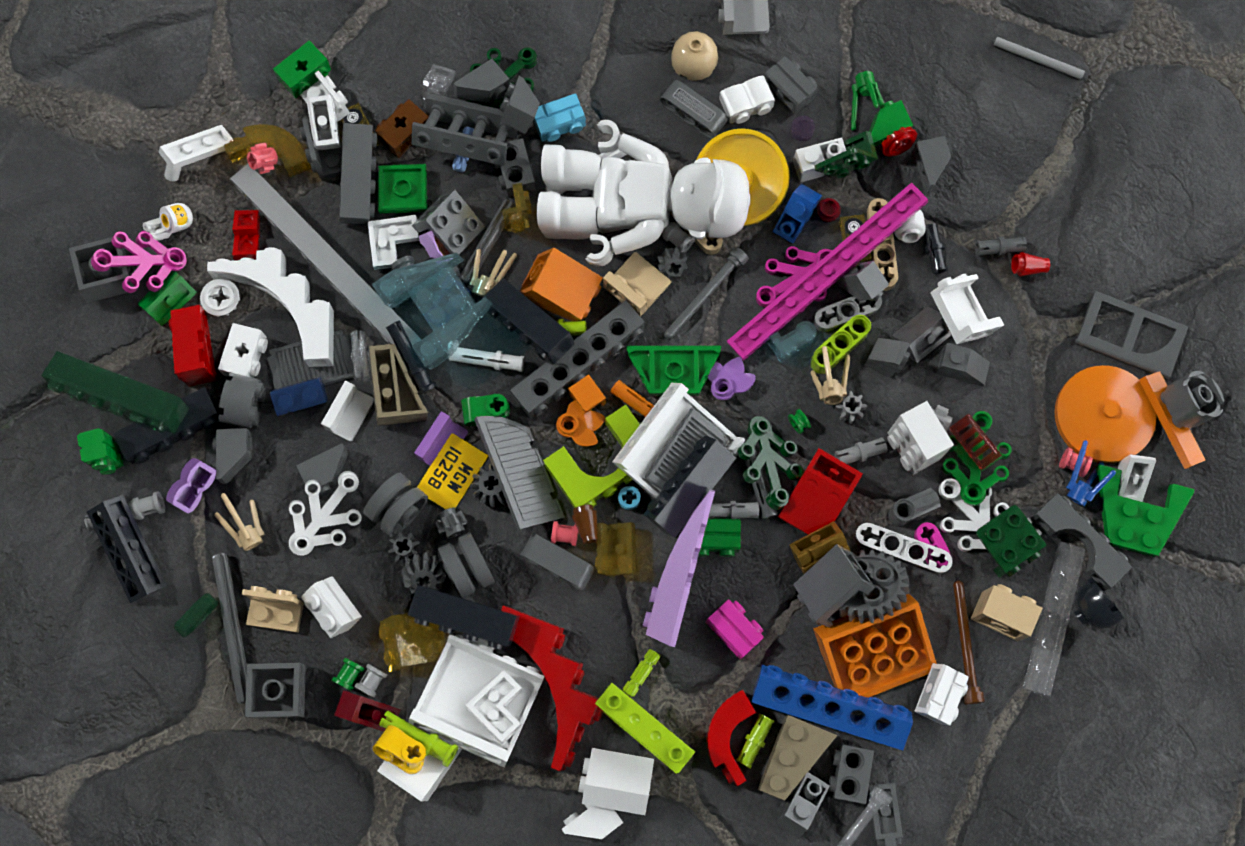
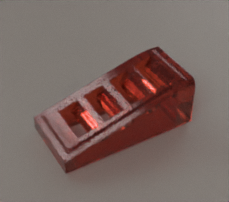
(960, 425)

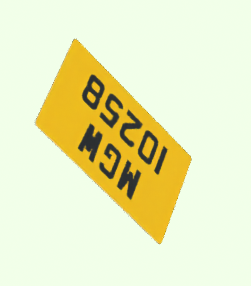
(452, 472)

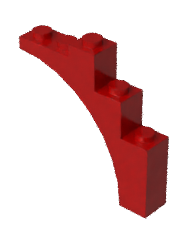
(573, 706)

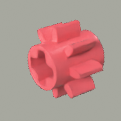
(262, 158)

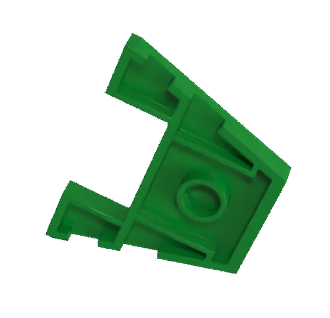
(1136, 523)

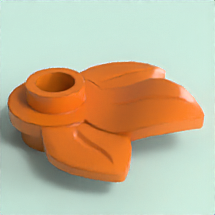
(584, 424)

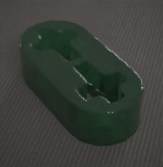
(196, 615)

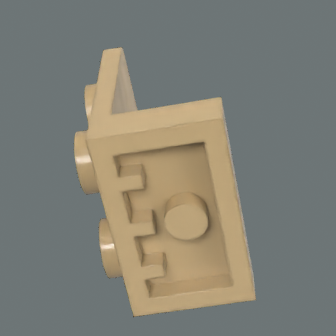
(636, 283)
(272, 610)

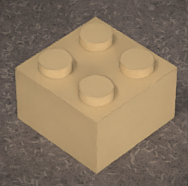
(1007, 612)

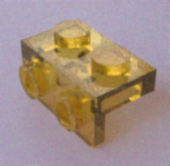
(517, 217)
(616, 549)

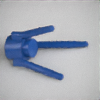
(1081, 491)

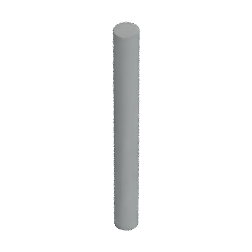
(1039, 58)

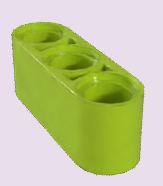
(848, 336)

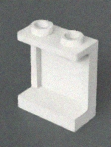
(962, 310)

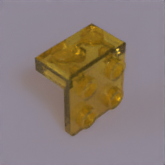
(409, 642)

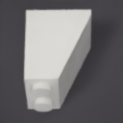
(420, 784)

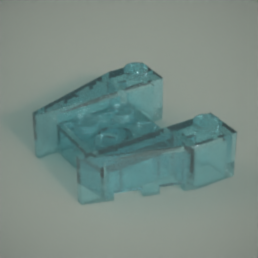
(441, 301)

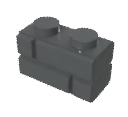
(791, 84)

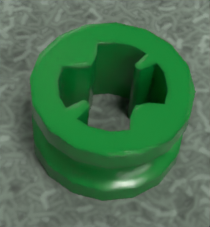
(799, 421)

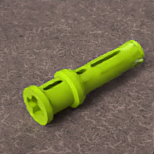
(432, 743)

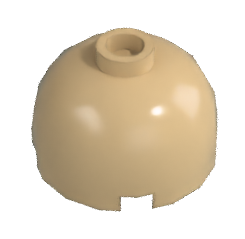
(694, 56)

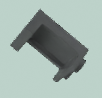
(831, 584)

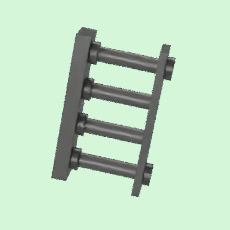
(463, 114)

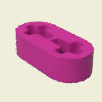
(936, 540)

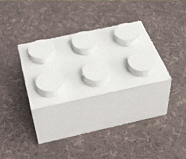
(919, 438)

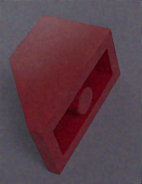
(363, 710)

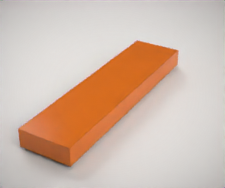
(1180, 438)

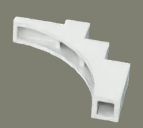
(268, 274)

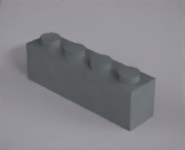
(356, 174)

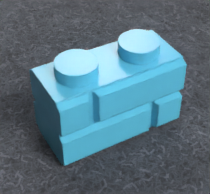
(559, 118)

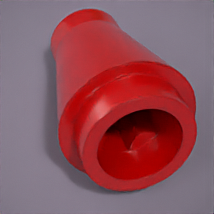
(1028, 264)

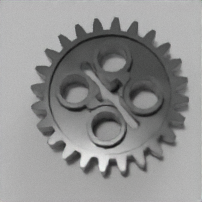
(890, 588)

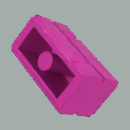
(735, 628)

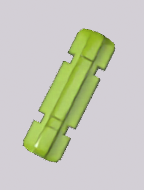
(641, 672)

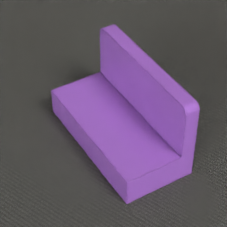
(437, 437)

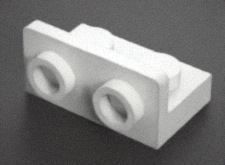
(325, 87)

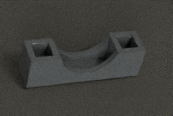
(1104, 562)

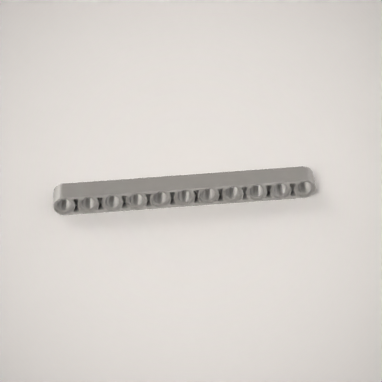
(318, 253)

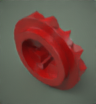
(899, 141)

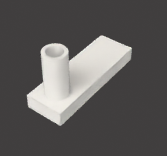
(193, 149)

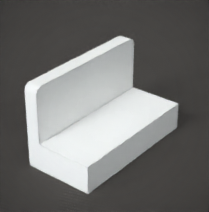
(347, 411)

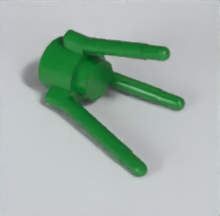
(866, 86)

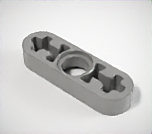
(828, 311)

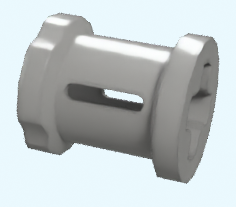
(371, 680)

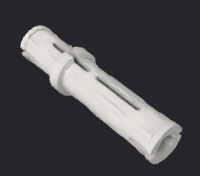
(513, 362)

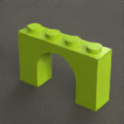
(587, 489)

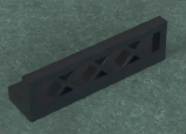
(128, 546)

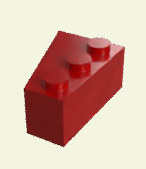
(192, 346)

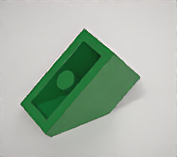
(889, 119)

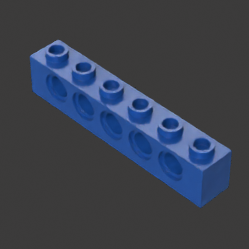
(866, 726)

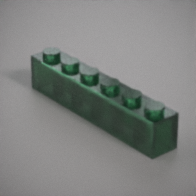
(115, 392)

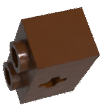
(396, 131)

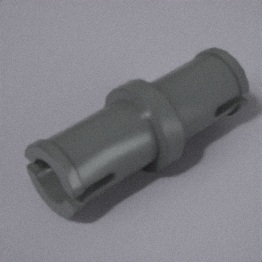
(1000, 246)

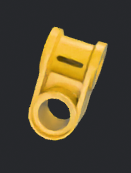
(399, 748)

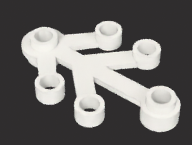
(321, 516)
(977, 519)

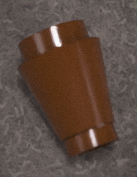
(586, 522)

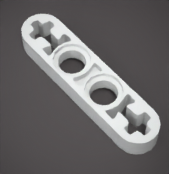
(904, 545)

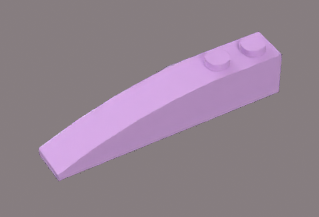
(676, 579)

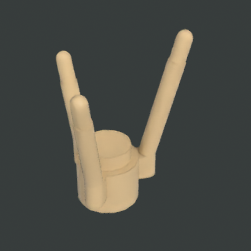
(485, 284)
(832, 391)
(248, 536)

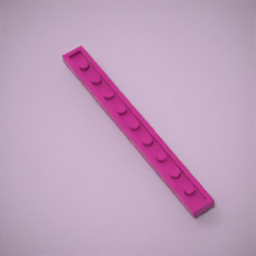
(827, 271)

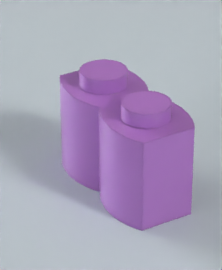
(193, 481)

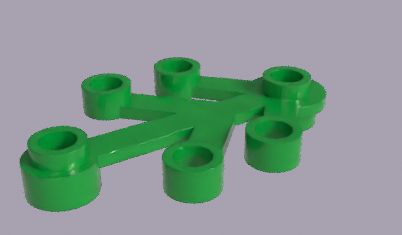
(973, 482)

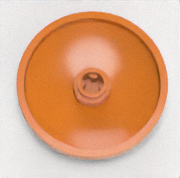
(1107, 411)

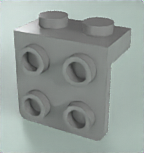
(744, 16)

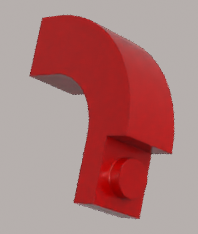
(719, 732)

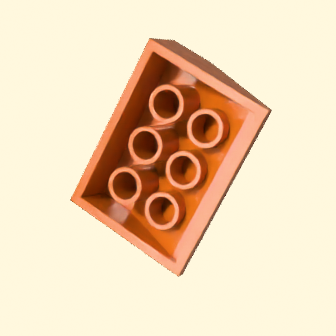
(878, 653)

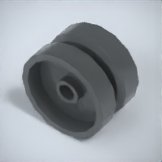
(395, 504)
(463, 566)

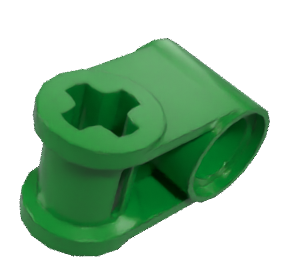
(483, 406)

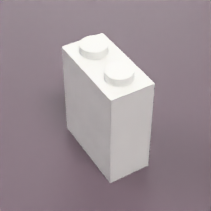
(616, 781)

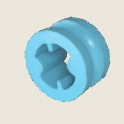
(623, 492)

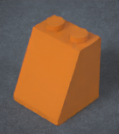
(561, 285)

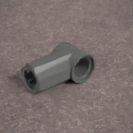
(914, 506)

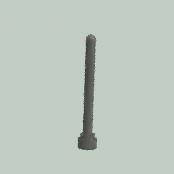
(736, 258)

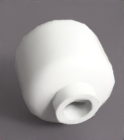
(912, 228)

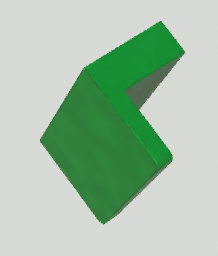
(171, 296)

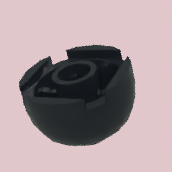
(1095, 606)

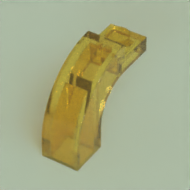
(283, 142)

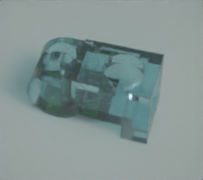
(792, 342)

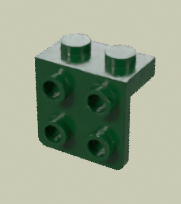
(858, 155)
(1010, 540)

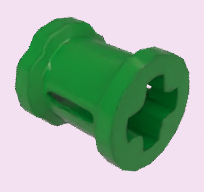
(348, 674)

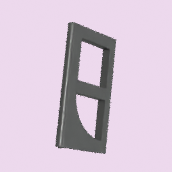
(1160, 360)

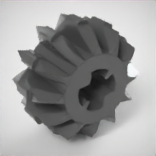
(483, 491)
(423, 571)

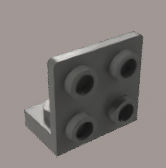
(324, 162)
(451, 222)

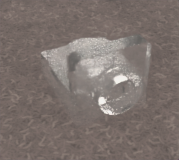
(438, 81)

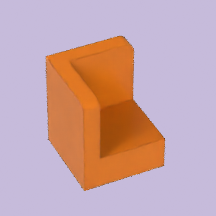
(587, 394)

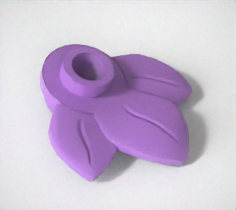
(731, 376)

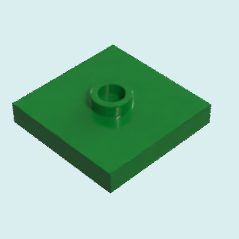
(402, 188)

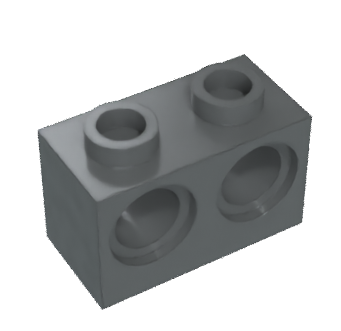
(516, 168)
(859, 775)

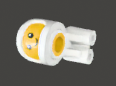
(171, 220)

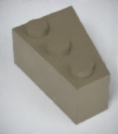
(393, 390)
(792, 756)

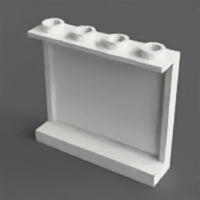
(656, 431)
(455, 681)

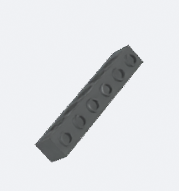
(622, 316)

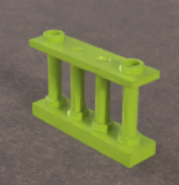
(645, 728)

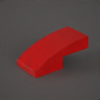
(246, 234)

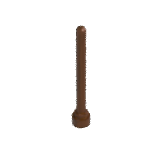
(973, 694)

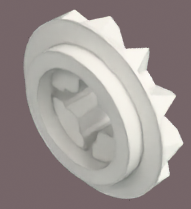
(213, 290)

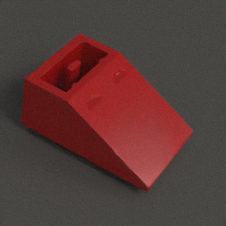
(820, 493)

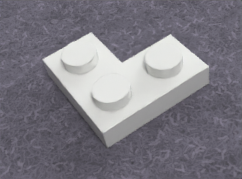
(386, 234)
(490, 706)

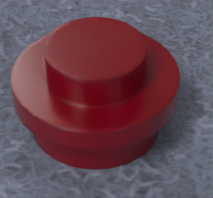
(828, 210)

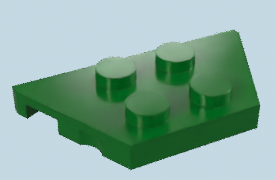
(673, 364)

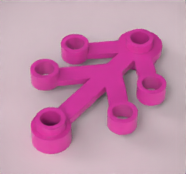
(142, 259)
(796, 272)

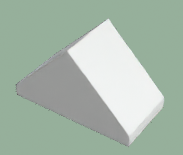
(1135, 476)

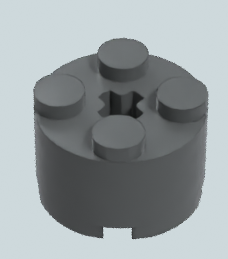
(241, 400)
(1193, 400)

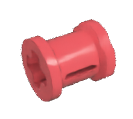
(1069, 460)
(564, 533)

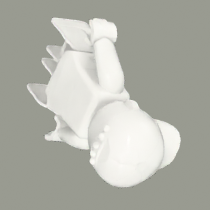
(637, 195)

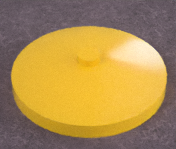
(763, 165)

